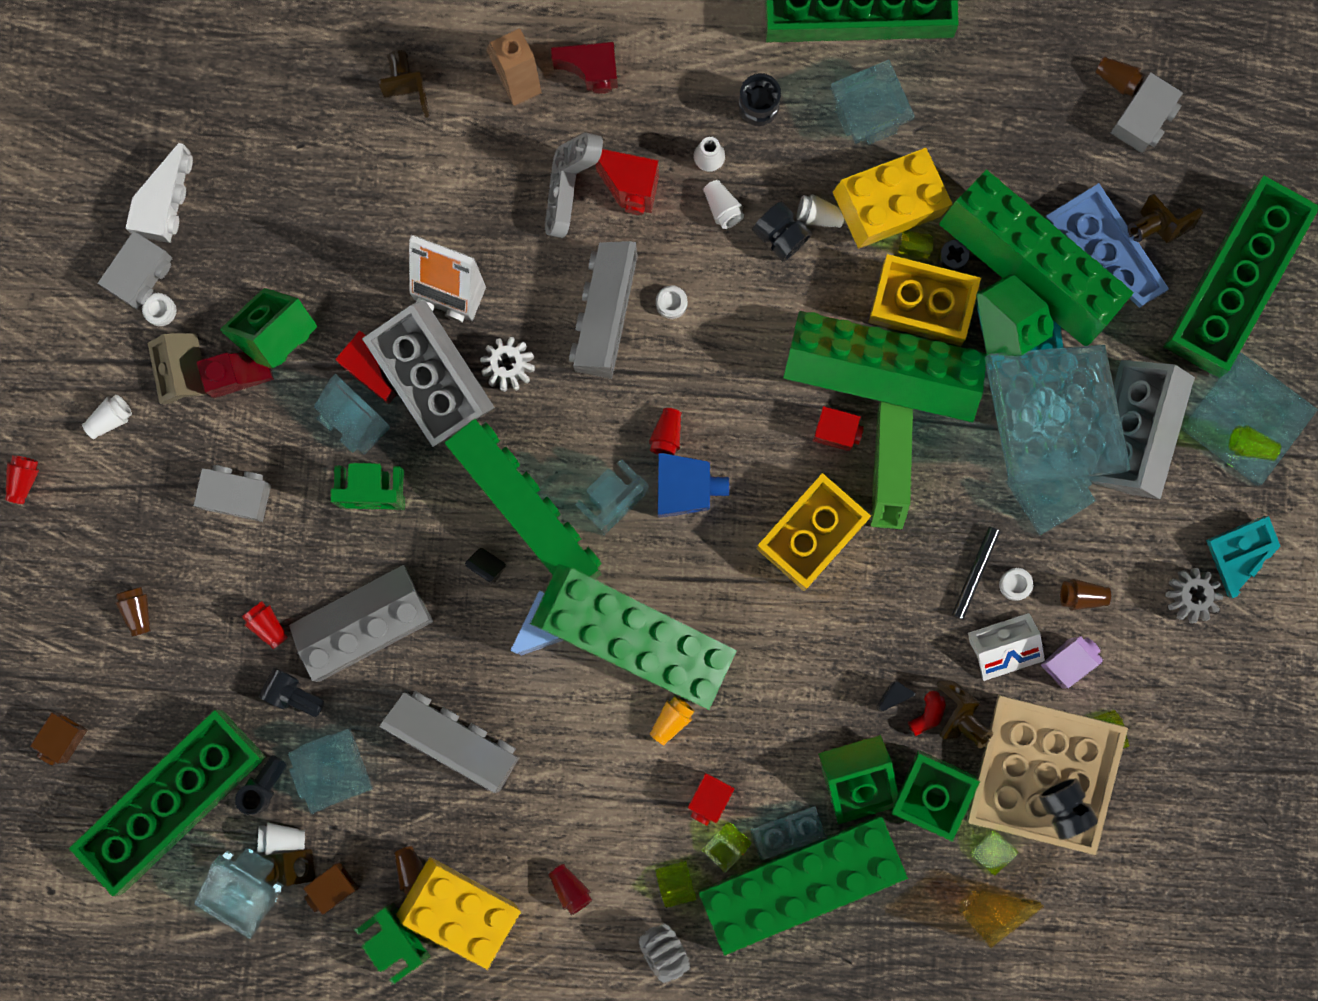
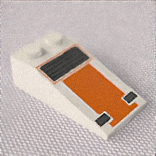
(445, 279)

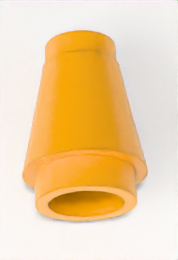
(672, 719)

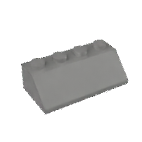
(605, 308)
(428, 372)
(1151, 414)
(359, 624)
(451, 742)

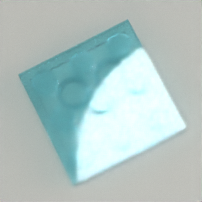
(1254, 399)

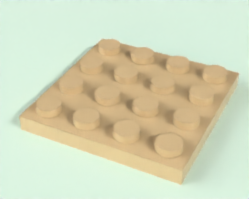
(1037, 750)

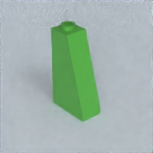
(892, 466)

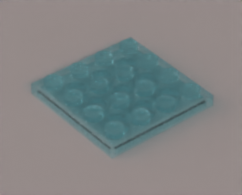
(1057, 414)

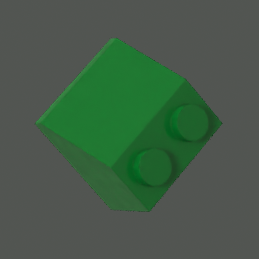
(1013, 317)
(270, 327)
(859, 779)
(935, 795)

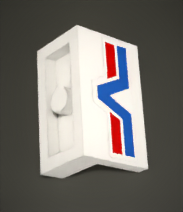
(1007, 646)

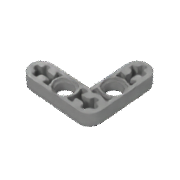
(567, 162)

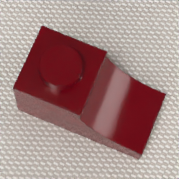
(590, 62)
(231, 373)

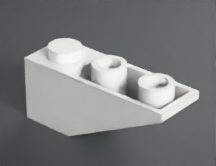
(157, 201)

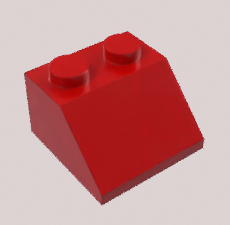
(629, 180)

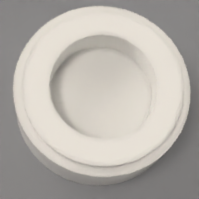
(671, 302)
(159, 309)
(1016, 584)

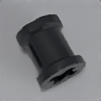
(953, 247)

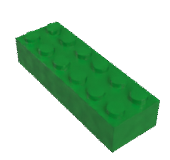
(859, 20)
(1025, 244)
(1241, 276)
(886, 366)
(518, 500)
(633, 636)
(167, 803)
(802, 884)

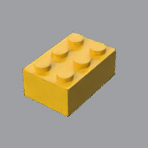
(892, 197)
(924, 300)
(813, 532)
(458, 913)

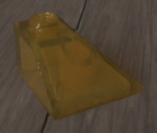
(996, 913)

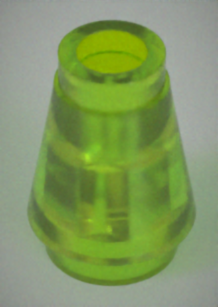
(1251, 443)

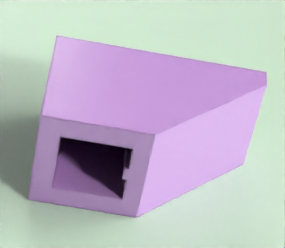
(1072, 661)

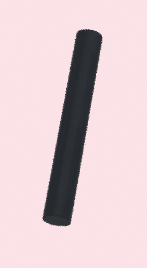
(976, 572)

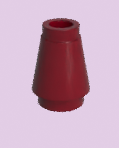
(569, 889)

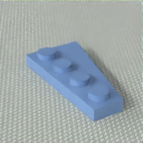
(1103, 234)

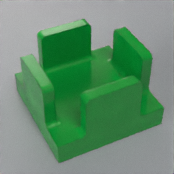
(368, 487)
(393, 943)

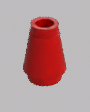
(666, 433)
(20, 478)
(265, 625)

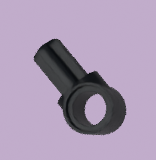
(285, 690)
(262, 785)

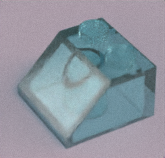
(350, 416)

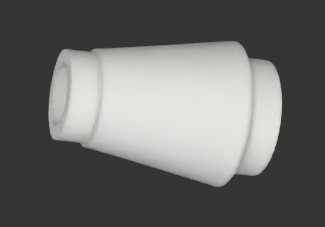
(709, 160)
(723, 205)
(819, 212)
(108, 416)
(279, 839)

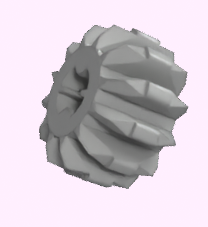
(1204, 593)
(664, 953)

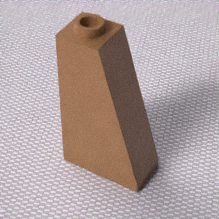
(515, 66)

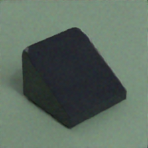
(485, 565)
(894, 695)

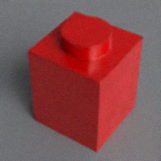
(838, 429)
(710, 799)

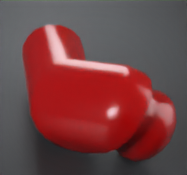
(932, 715)

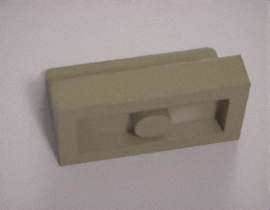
(175, 366)

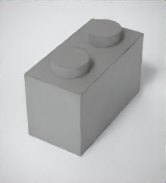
(1147, 112)
(136, 270)
(232, 494)

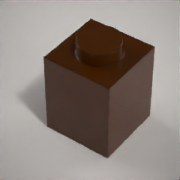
(58, 739)
(330, 889)

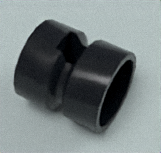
(759, 99)
(782, 231)
(1067, 807)

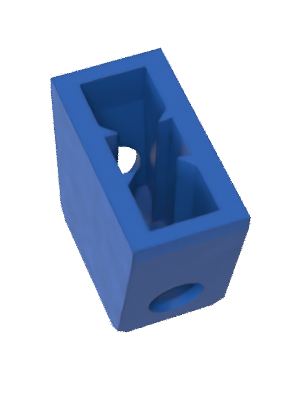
(686, 485)

